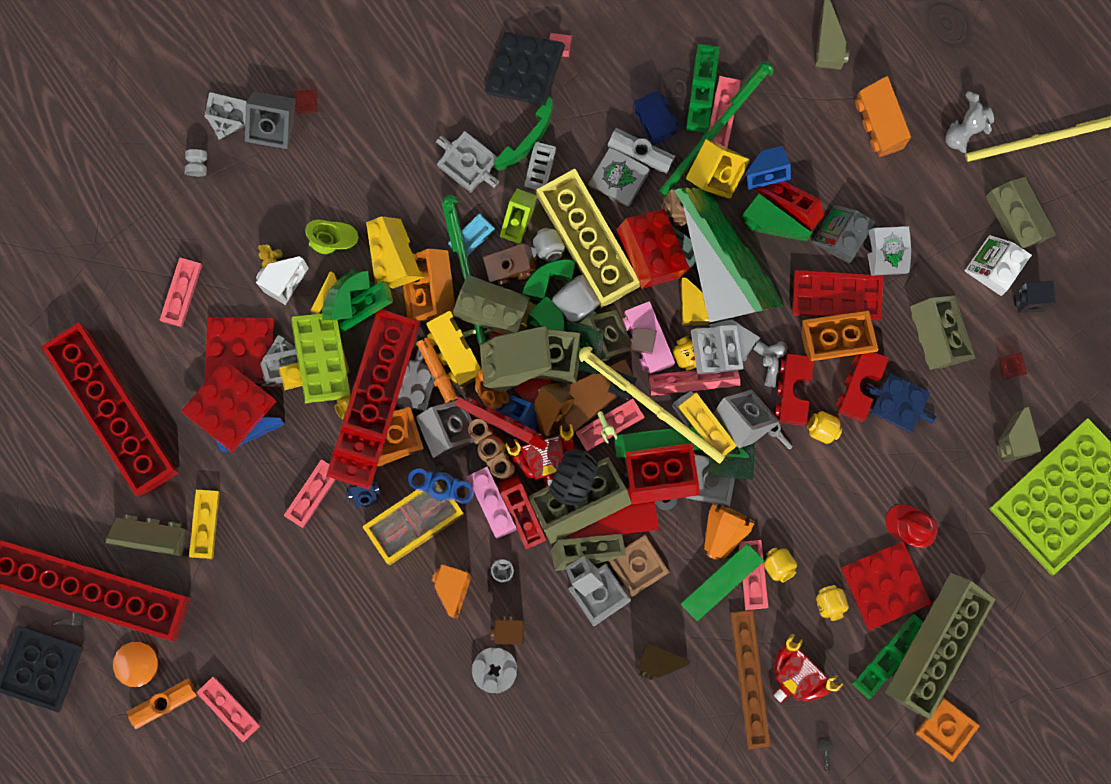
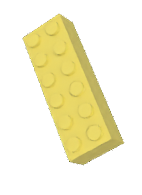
(588, 237)

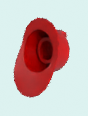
(911, 526)

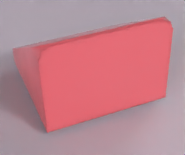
(566, 39)

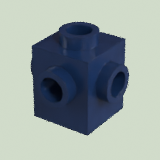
(362, 496)

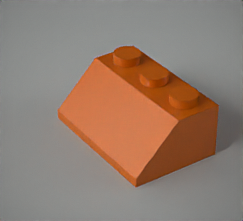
(883, 117)
(433, 294)
(838, 336)
(451, 587)

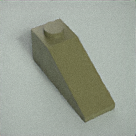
(831, 41)
(595, 549)

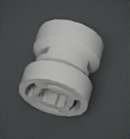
(196, 161)
(500, 568)

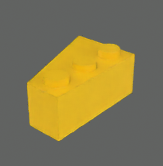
(391, 252)

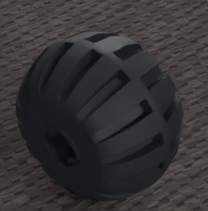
(574, 477)

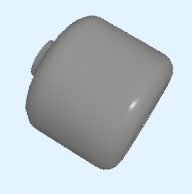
(576, 299)

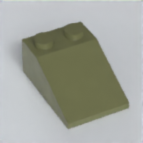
(515, 358)

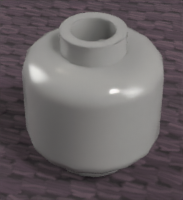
(548, 244)

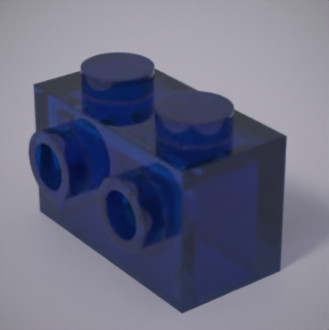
(655, 117)

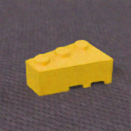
(453, 349)

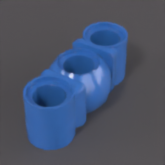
(452, 487)

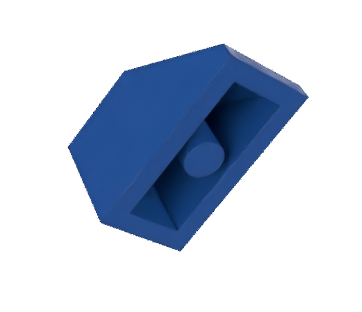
(769, 168)
(520, 411)

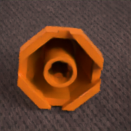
(725, 531)

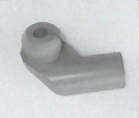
(778, 350)
(773, 370)

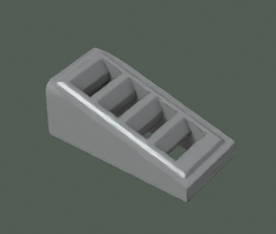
(544, 148)

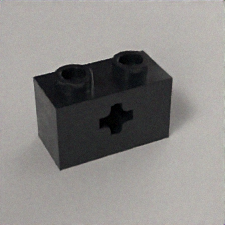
(1034, 297)

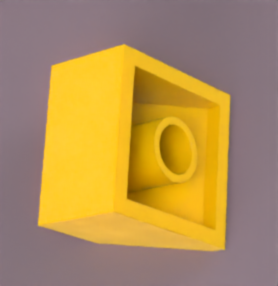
(717, 169)

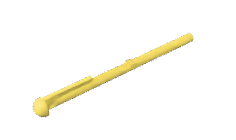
(1040, 139)
(617, 379)

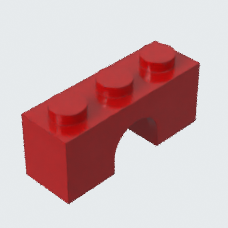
(853, 401)
(791, 409)

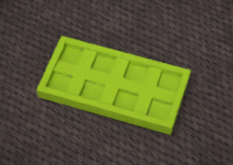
(320, 358)

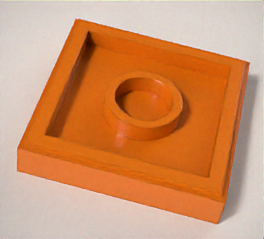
(947, 730)

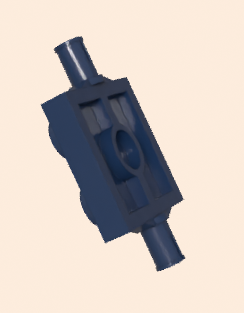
(900, 403)

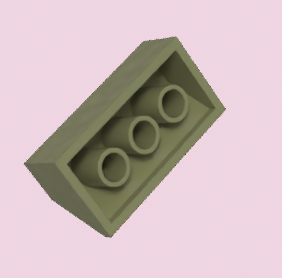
(604, 498)

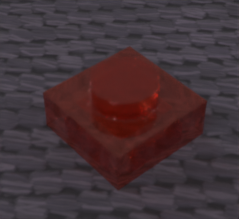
(306, 101)
(1012, 365)

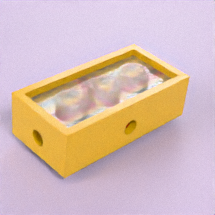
(411, 523)

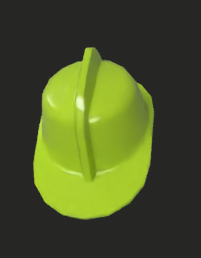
(329, 236)

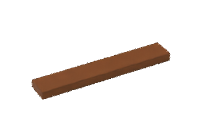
(750, 679)

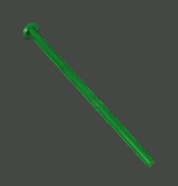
(764, 69)
(458, 245)

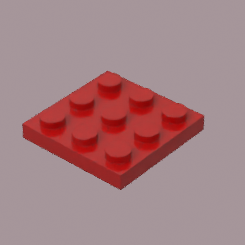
(240, 343)
(228, 406)
(885, 586)

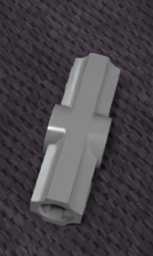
(628, 144)

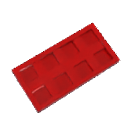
(836, 294)
(502, 422)

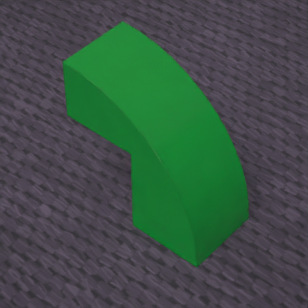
(538, 283)
(338, 300)

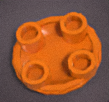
(490, 397)
(135, 664)

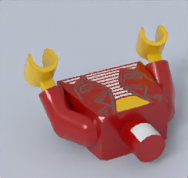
(542, 464)
(799, 676)

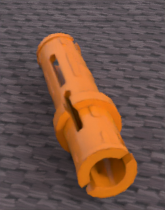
(441, 379)

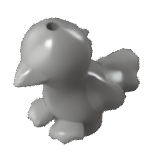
(975, 121)

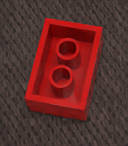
(653, 248)
(662, 473)

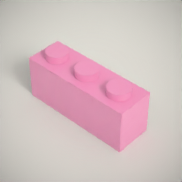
(645, 318)
(491, 503)

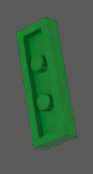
(367, 304)

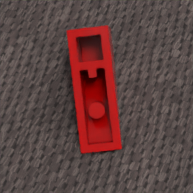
(794, 202)
(521, 511)

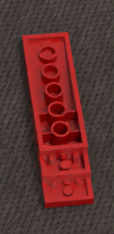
(373, 399)

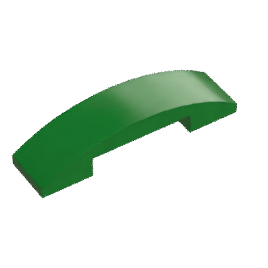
(510, 157)

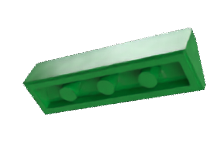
(722, 582)

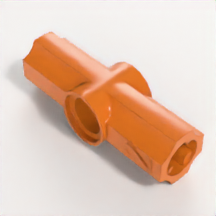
(150, 711)

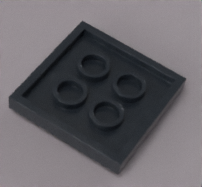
(525, 68)
(39, 668)

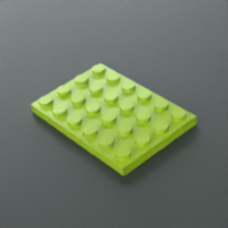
(1061, 498)

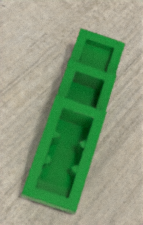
(702, 88)
(650, 440)
(888, 658)

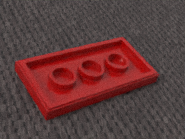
(629, 520)

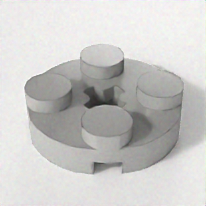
(481, 670)

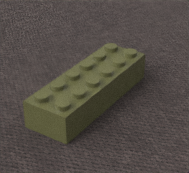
(940, 645)

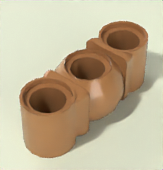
(484, 441)

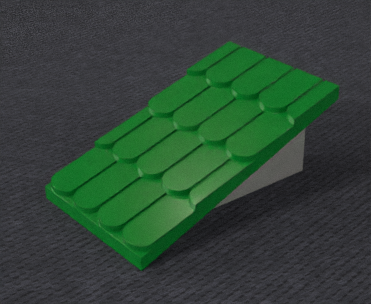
(726, 268)

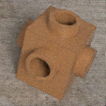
(674, 209)

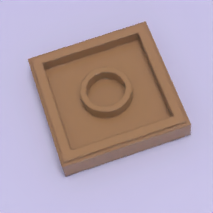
(640, 566)

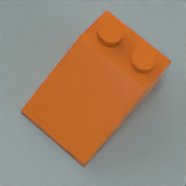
(401, 437)

